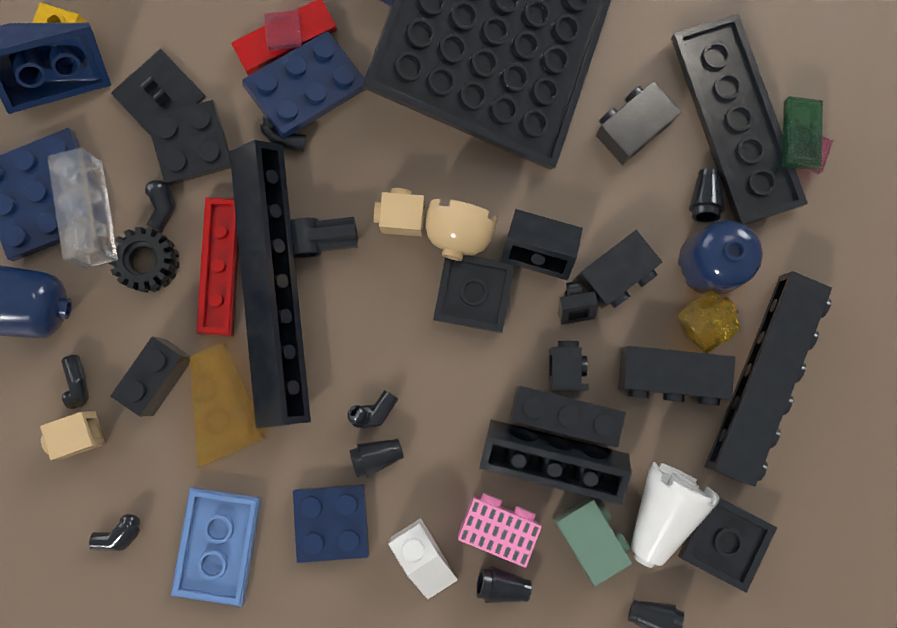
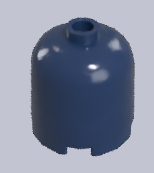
(720, 257)
(31, 303)

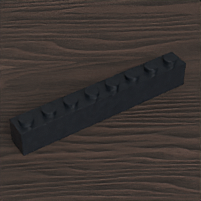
(269, 285)

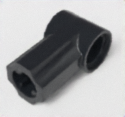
(316, 236)

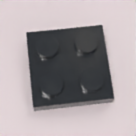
(189, 142)
(474, 293)
(729, 544)

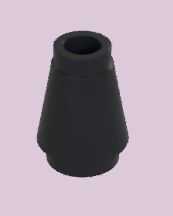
(707, 197)
(375, 456)
(501, 586)
(655, 615)

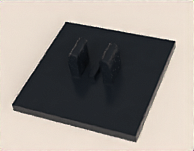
(156, 89)

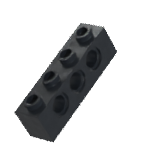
(556, 461)

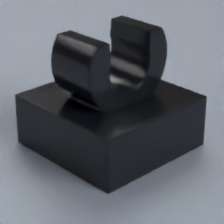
(576, 305)

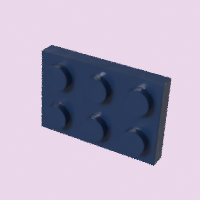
(304, 84)

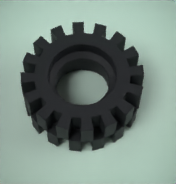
(164, 265)

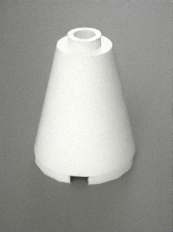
(668, 513)

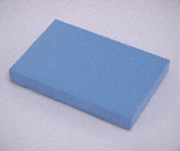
(216, 546)

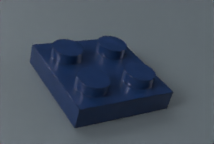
(330, 523)

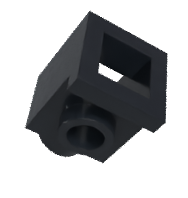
(567, 367)

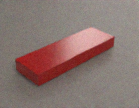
(253, 48)

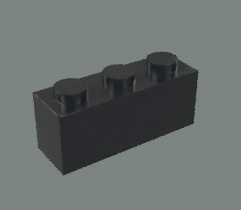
(676, 374)
(567, 416)

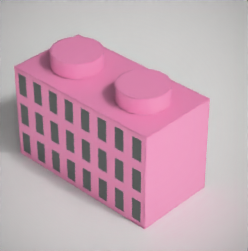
(500, 530)

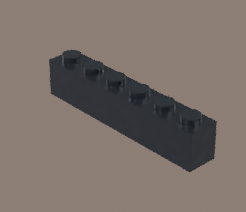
(769, 378)

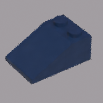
(48, 63)

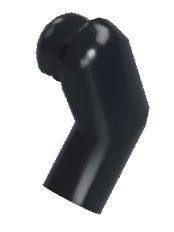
(293, 142)
(162, 202)
(76, 382)
(372, 415)
(119, 538)

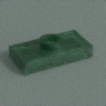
(802, 133)

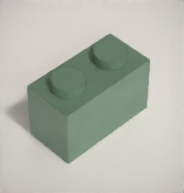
(592, 539)

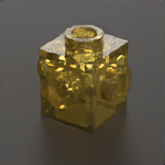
(709, 321)

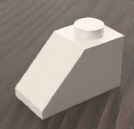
(422, 559)

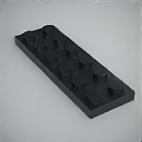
(737, 119)

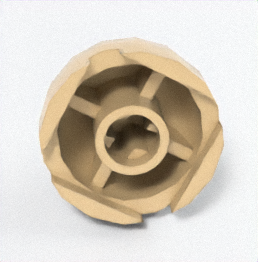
(459, 228)

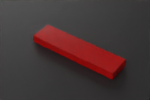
(218, 269)

